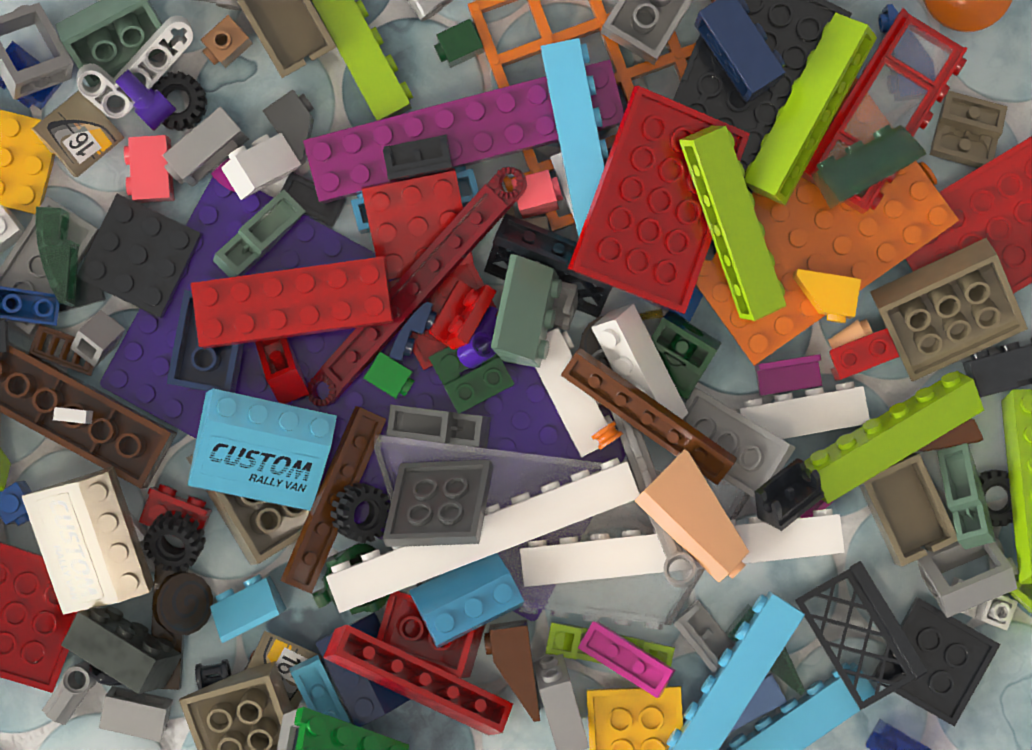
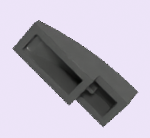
(438, 426)

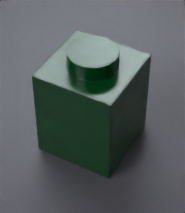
(458, 44)

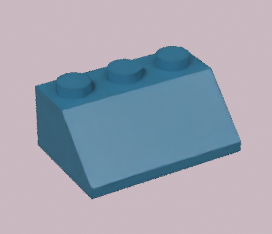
(466, 598)

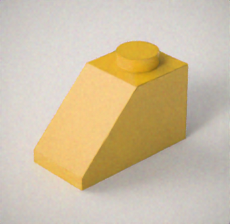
(830, 293)

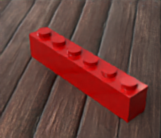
(418, 680)

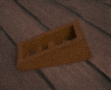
(38, 344)
(965, 433)

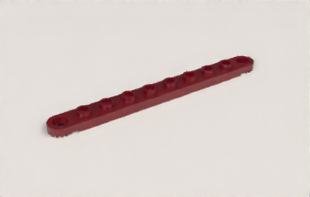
(419, 284)

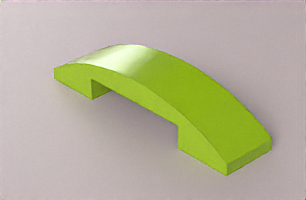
(566, 638)

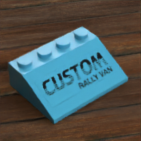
(261, 449)

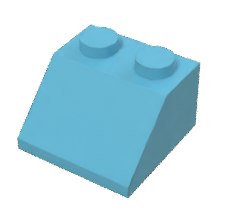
(247, 608)

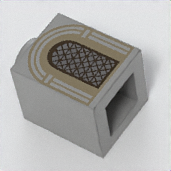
(97, 338)

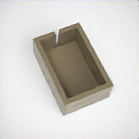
(288, 31)
(908, 510)

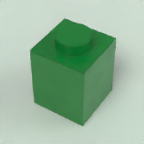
(390, 376)

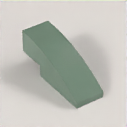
(258, 235)
(965, 497)

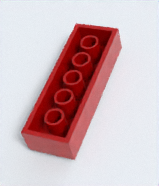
(292, 302)

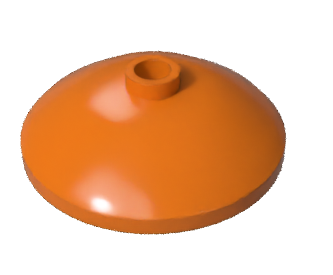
(967, 14)

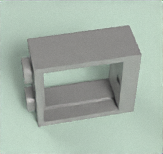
(40, 75)
(204, 148)
(973, 590)
(560, 703)

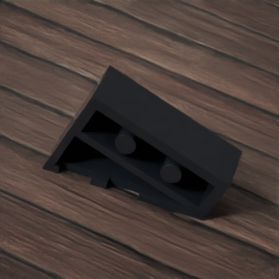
(1001, 370)

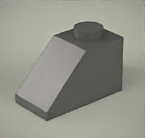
(292, 119)

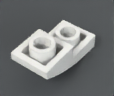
(994, 612)

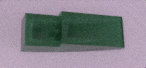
(57, 253)

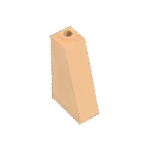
(694, 517)

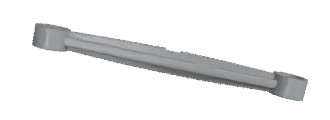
(644, 475)

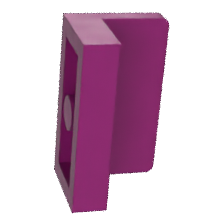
(788, 375)

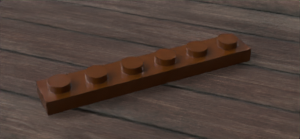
(647, 415)
(345, 469)

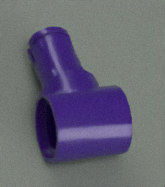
(149, 104)
(481, 340)

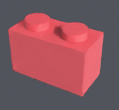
(148, 176)
(540, 194)

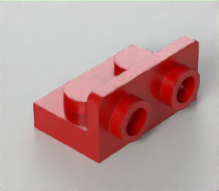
(461, 314)
(862, 354)
(165, 499)

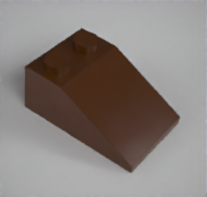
(513, 657)

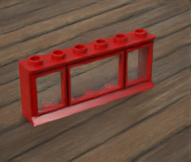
(894, 89)

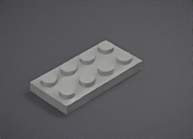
(24, 266)
(757, 450)

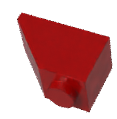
(282, 369)

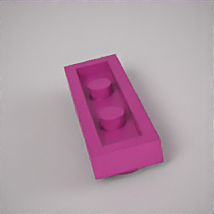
(626, 659)

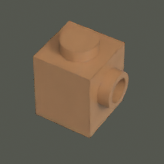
(225, 42)

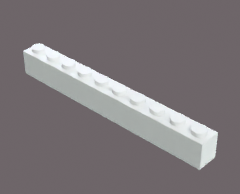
(501, 530)
(644, 555)

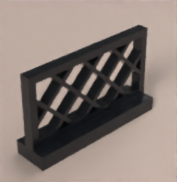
(548, 249)
(883, 620)

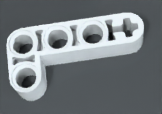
(139, 63)

